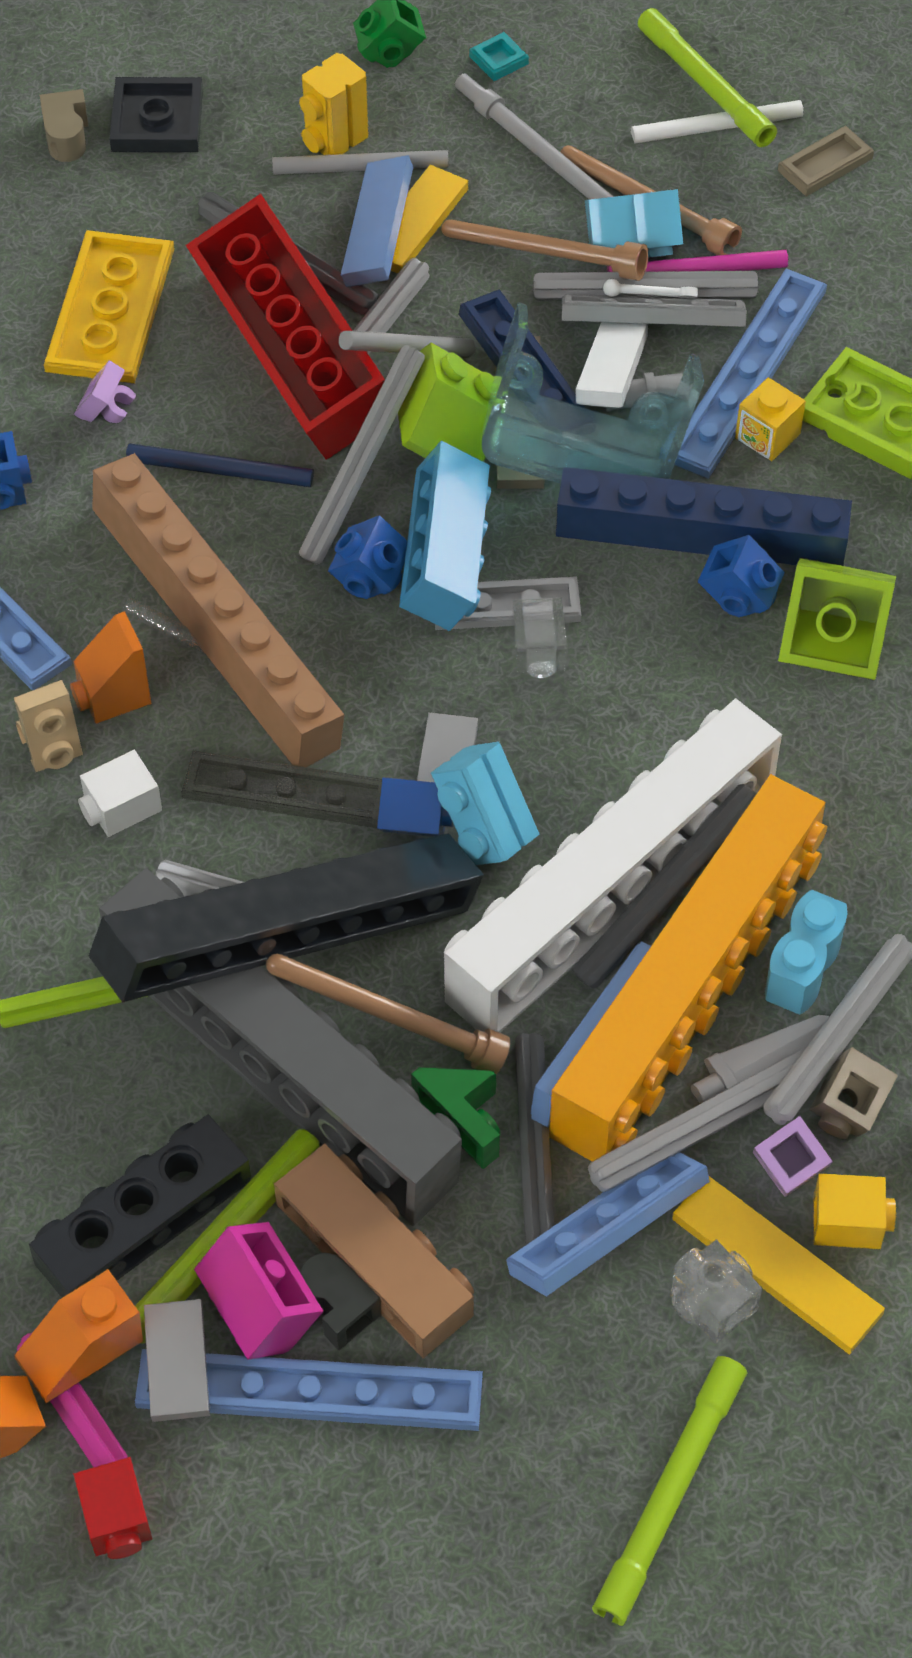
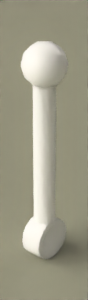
(613, 288)

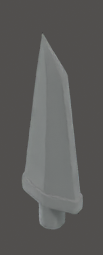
(754, 1056)

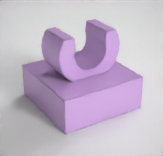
(102, 395)

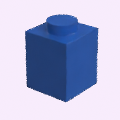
(411, 808)

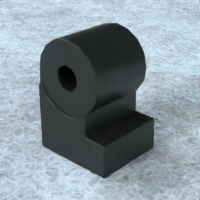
(343, 1296)

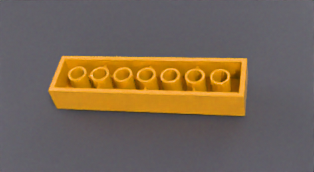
(687, 971)

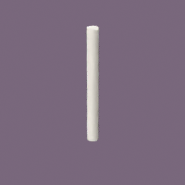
(710, 122)

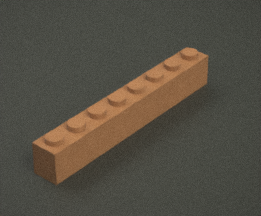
(217, 612)

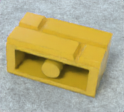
(334, 106)

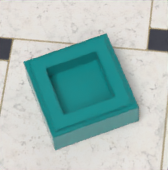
(498, 56)

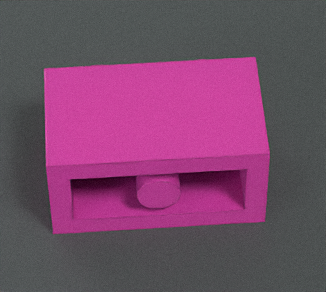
(258, 1290)

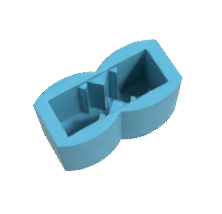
(636, 218)
(805, 952)

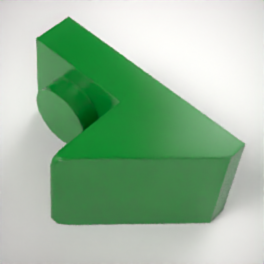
(457, 1096)

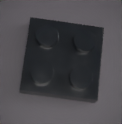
(156, 114)

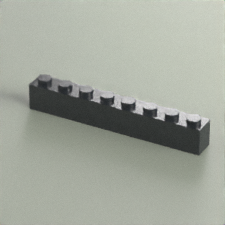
(282, 914)

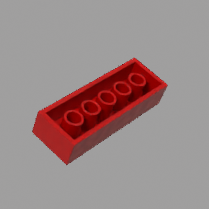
(289, 323)

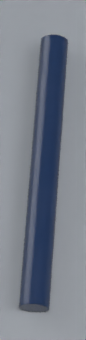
(222, 465)

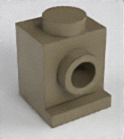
(864, 1082)

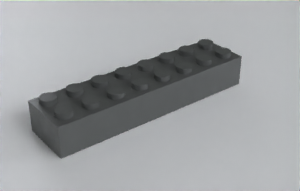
(313, 1073)

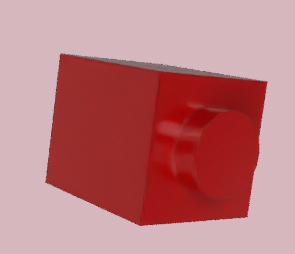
(113, 1509)

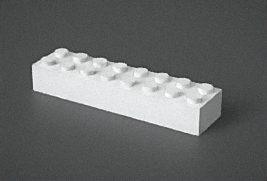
(597, 874)

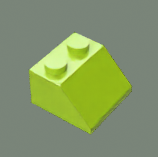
(445, 404)
(837, 618)

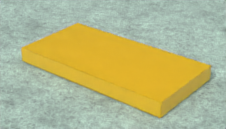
(109, 305)

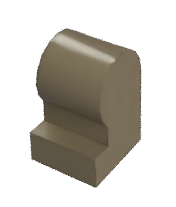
(64, 124)

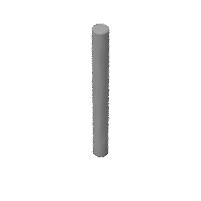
(353, 162)
(394, 342)

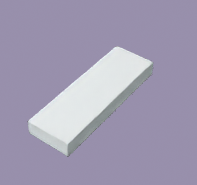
(611, 364)

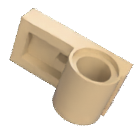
(48, 726)

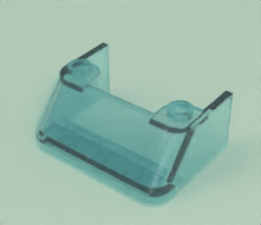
(547, 434)

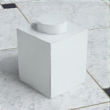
(119, 794)

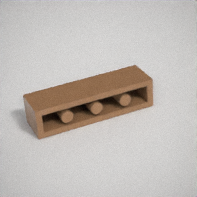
(363, 1229)

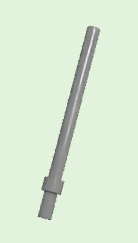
(493, 106)

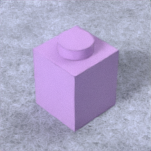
(792, 1156)

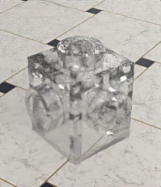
(714, 1290)

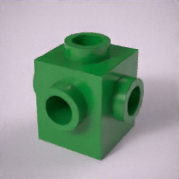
(389, 31)

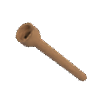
(714, 232)
(627, 259)
(483, 1049)

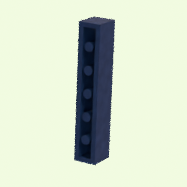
(699, 515)

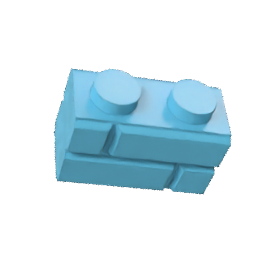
(485, 803)

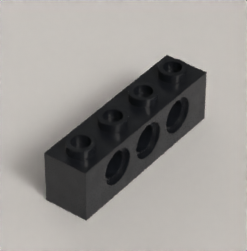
(175, 1206)

